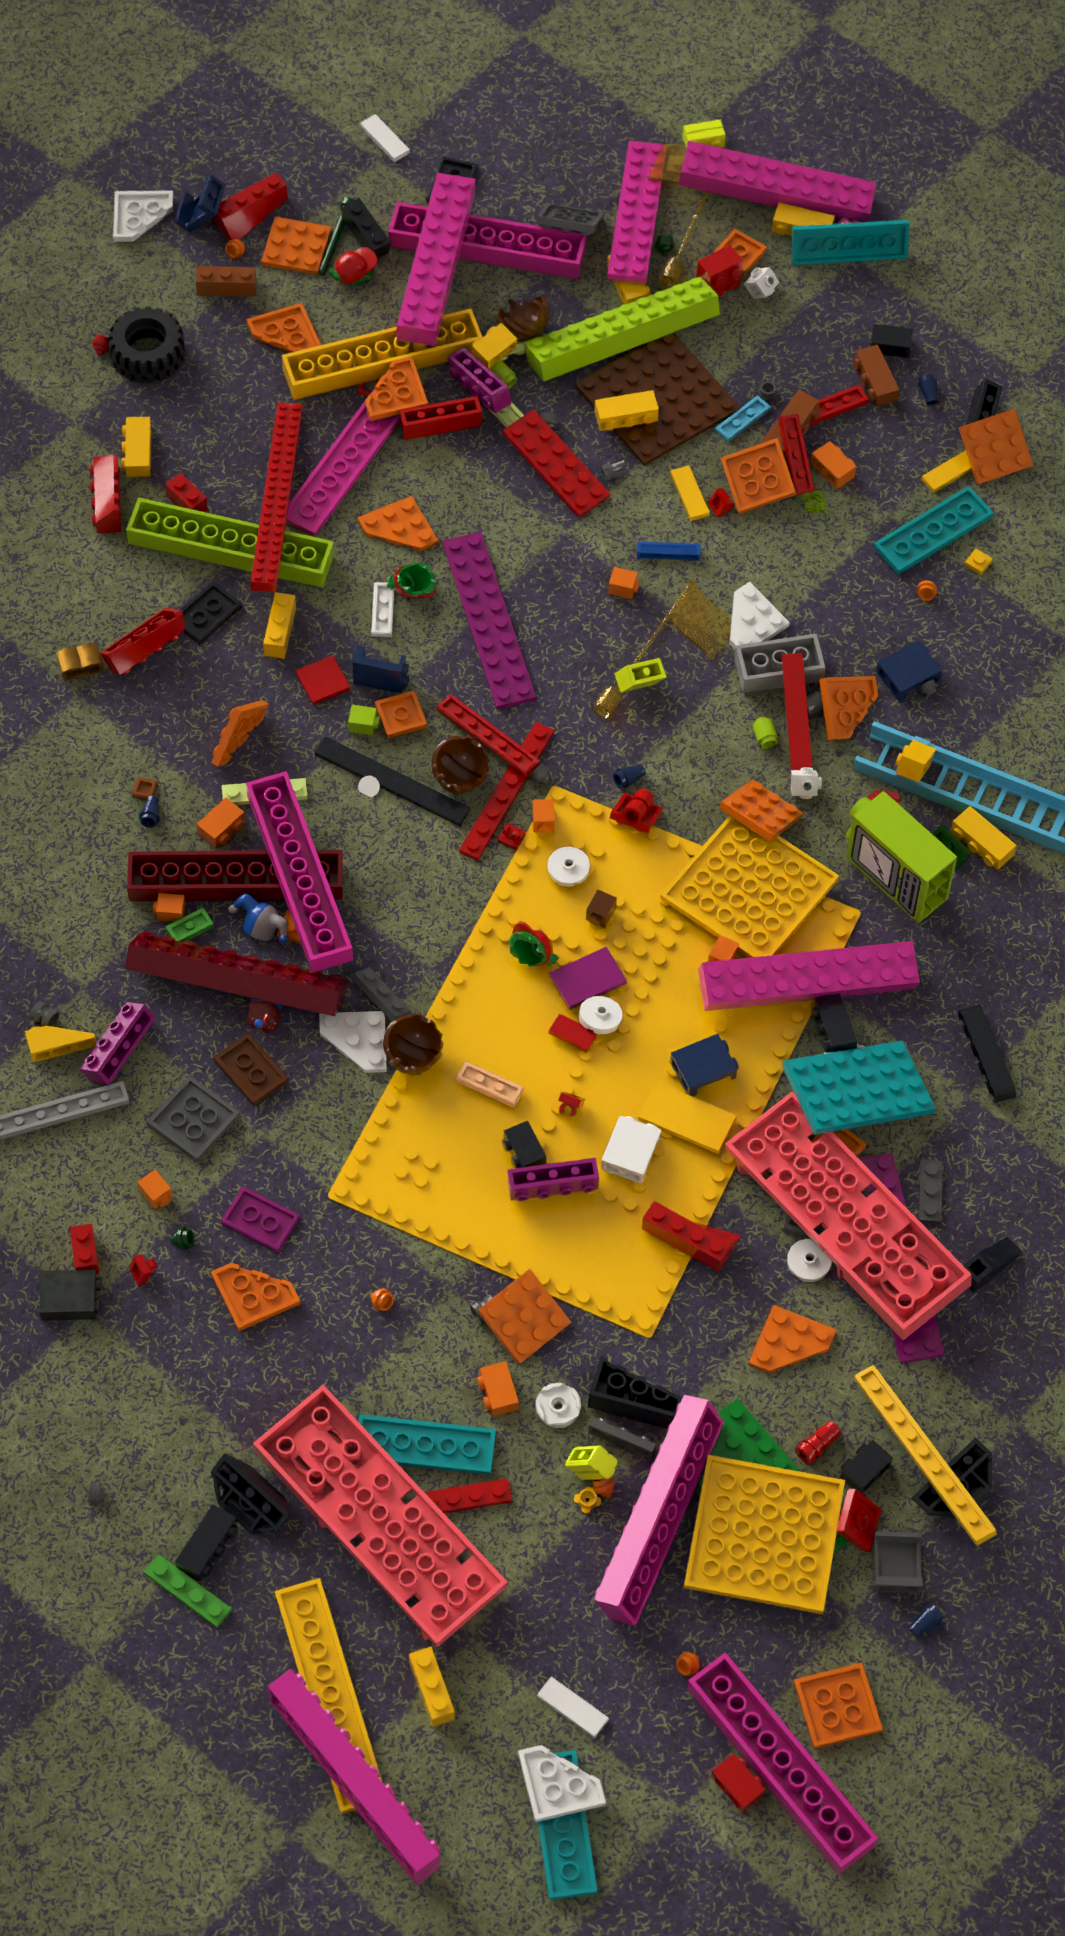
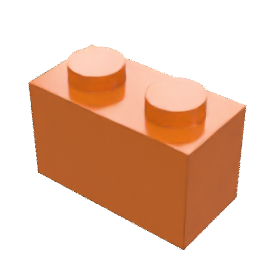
(833, 465)
(221, 823)
(498, 1388)

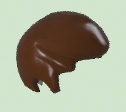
(525, 319)
(460, 764)
(412, 1044)

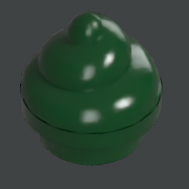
(665, 244)
(183, 1238)

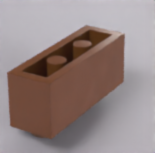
(226, 281)
(876, 375)

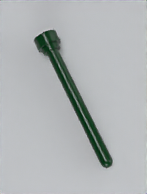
(334, 239)

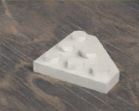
(138, 212)
(754, 617)
(357, 1037)
(557, 1785)

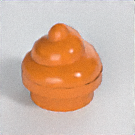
(235, 248)
(926, 590)
(382, 1299)
(604, 1487)
(688, 1664)

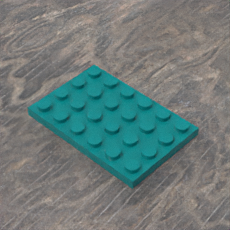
(858, 1087)

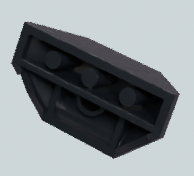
(972, 1469)
(249, 1496)

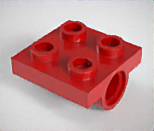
(637, 810)

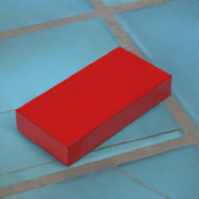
(572, 1033)

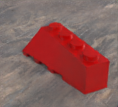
(250, 206)
(107, 494)
(144, 640)
(697, 1240)

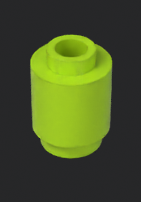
(504, 373)
(765, 732)

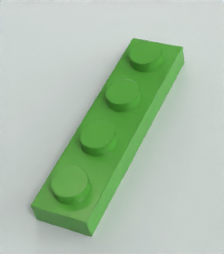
(187, 1591)

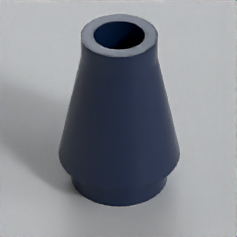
(928, 387)
(626, 776)
(150, 813)
(926, 1620)

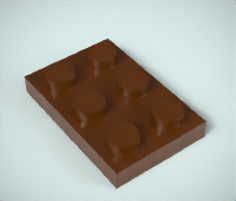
(250, 1069)

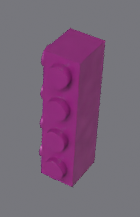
(479, 380)
(117, 1043)
(553, 1179)

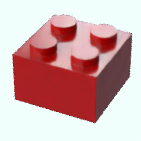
(721, 270)

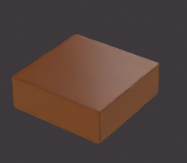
(144, 788)

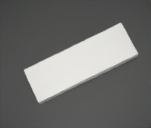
(384, 138)
(382, 610)
(572, 1707)

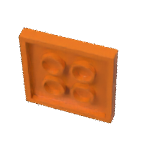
(296, 245)
(995, 446)
(758, 476)
(761, 810)
(524, 1316)
(837, 1705)

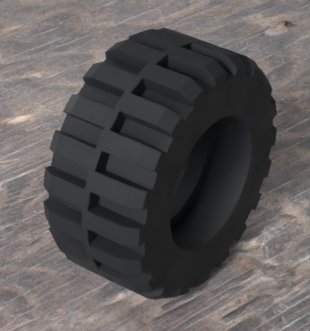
(146, 364)

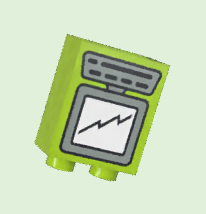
(900, 855)

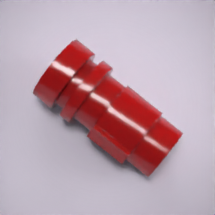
(812, 1447)

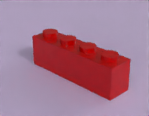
(440, 418)

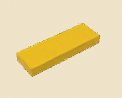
(947, 472)
(689, 493)

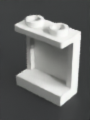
(630, 1149)

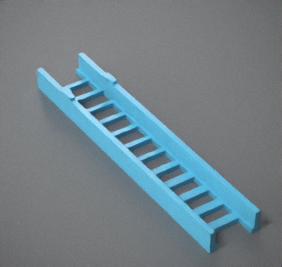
(979, 772)

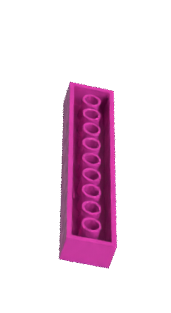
(775, 182)
(500, 242)
(436, 259)
(299, 872)
(808, 975)
(659, 1510)
(782, 1763)
(354, 1776)

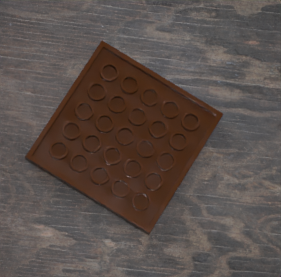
(684, 391)

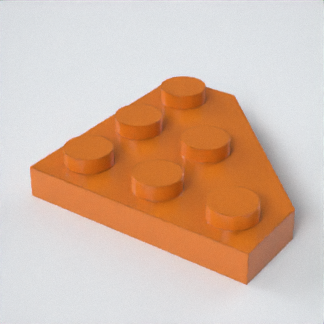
(284, 329)
(396, 391)
(400, 525)
(845, 701)
(241, 720)
(253, 1294)
(789, 1340)

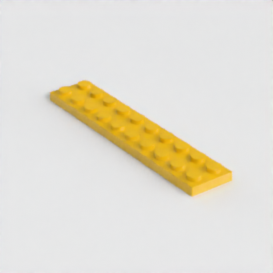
(323, 1664)

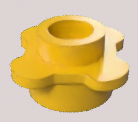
(583, 1495)

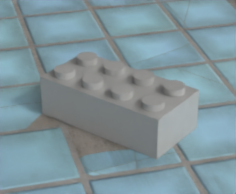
(761, 663)

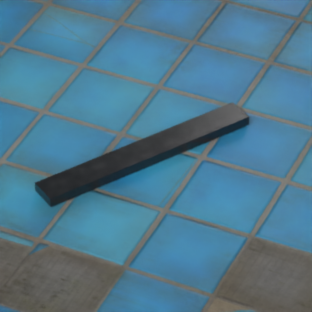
(393, 781)

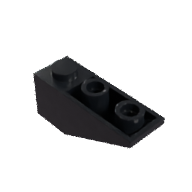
(990, 1262)

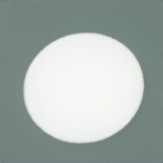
(369, 786)

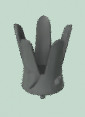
(610, 471)

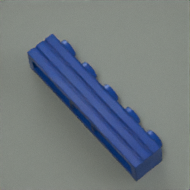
(668, 550)

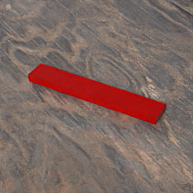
(796, 711)
(488, 735)

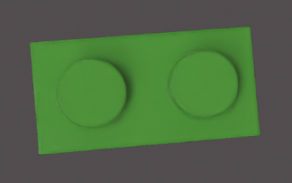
(190, 926)

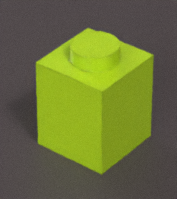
(363, 720)

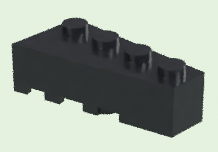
(631, 1396)

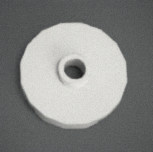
(568, 875)
(600, 1014)
(808, 1270)
(558, 1394)

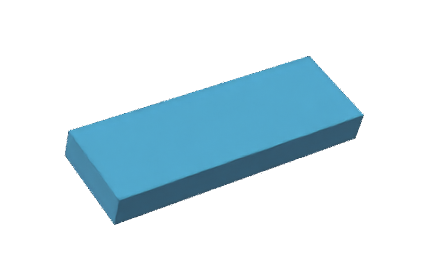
(743, 419)

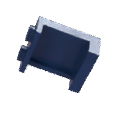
(199, 209)
(908, 669)
(379, 673)
(703, 1063)

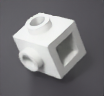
(761, 283)
(803, 776)

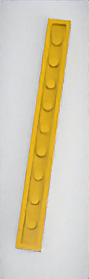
(925, 1455)

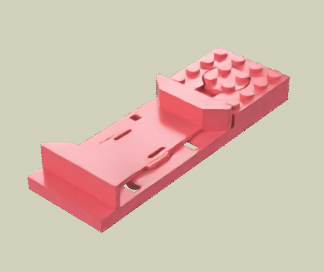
(869, 1238)
(358, 1491)

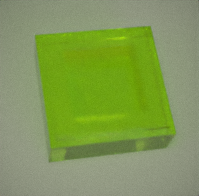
(814, 501)

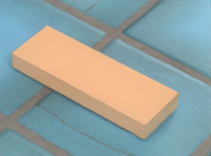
(489, 1084)

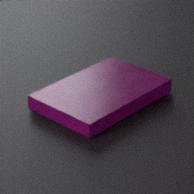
(587, 977)
(260, 1219)

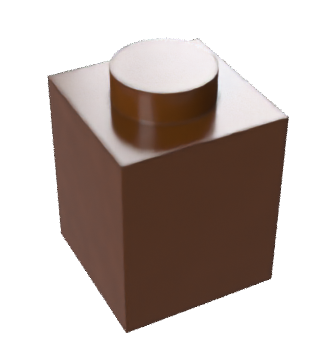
(601, 908)

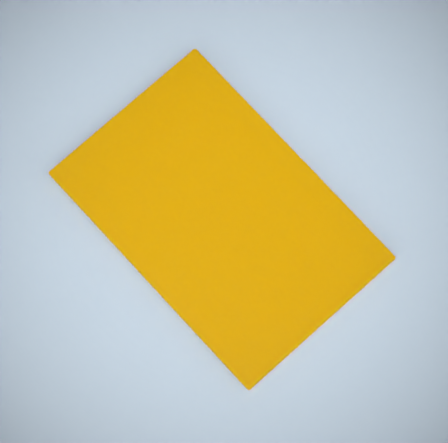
(435, 1146)

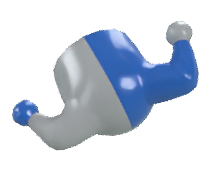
(261, 919)

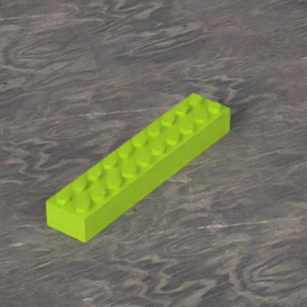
(622, 328)
(224, 541)

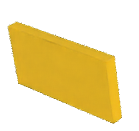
(687, 1117)

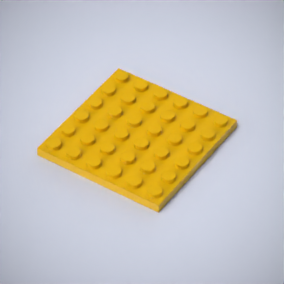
(749, 888)
(764, 1534)

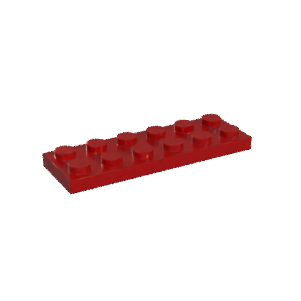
(556, 463)

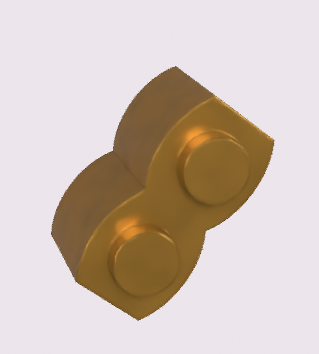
(79, 661)

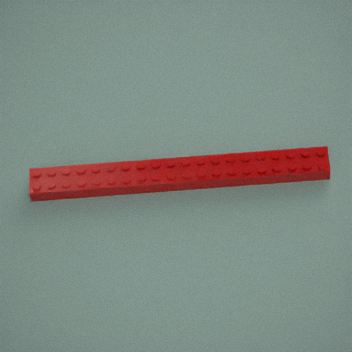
(276, 498)

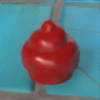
(100, 344)

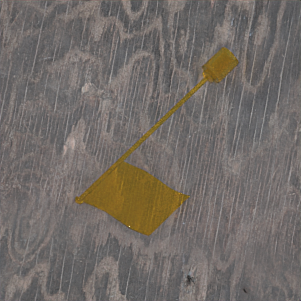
(669, 168)
(695, 619)

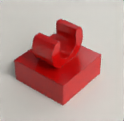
(720, 502)
(511, 836)
(572, 1101)
(142, 1269)

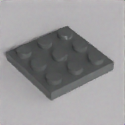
(569, 218)
(193, 1118)

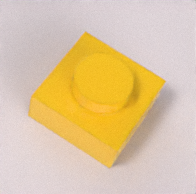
(978, 561)

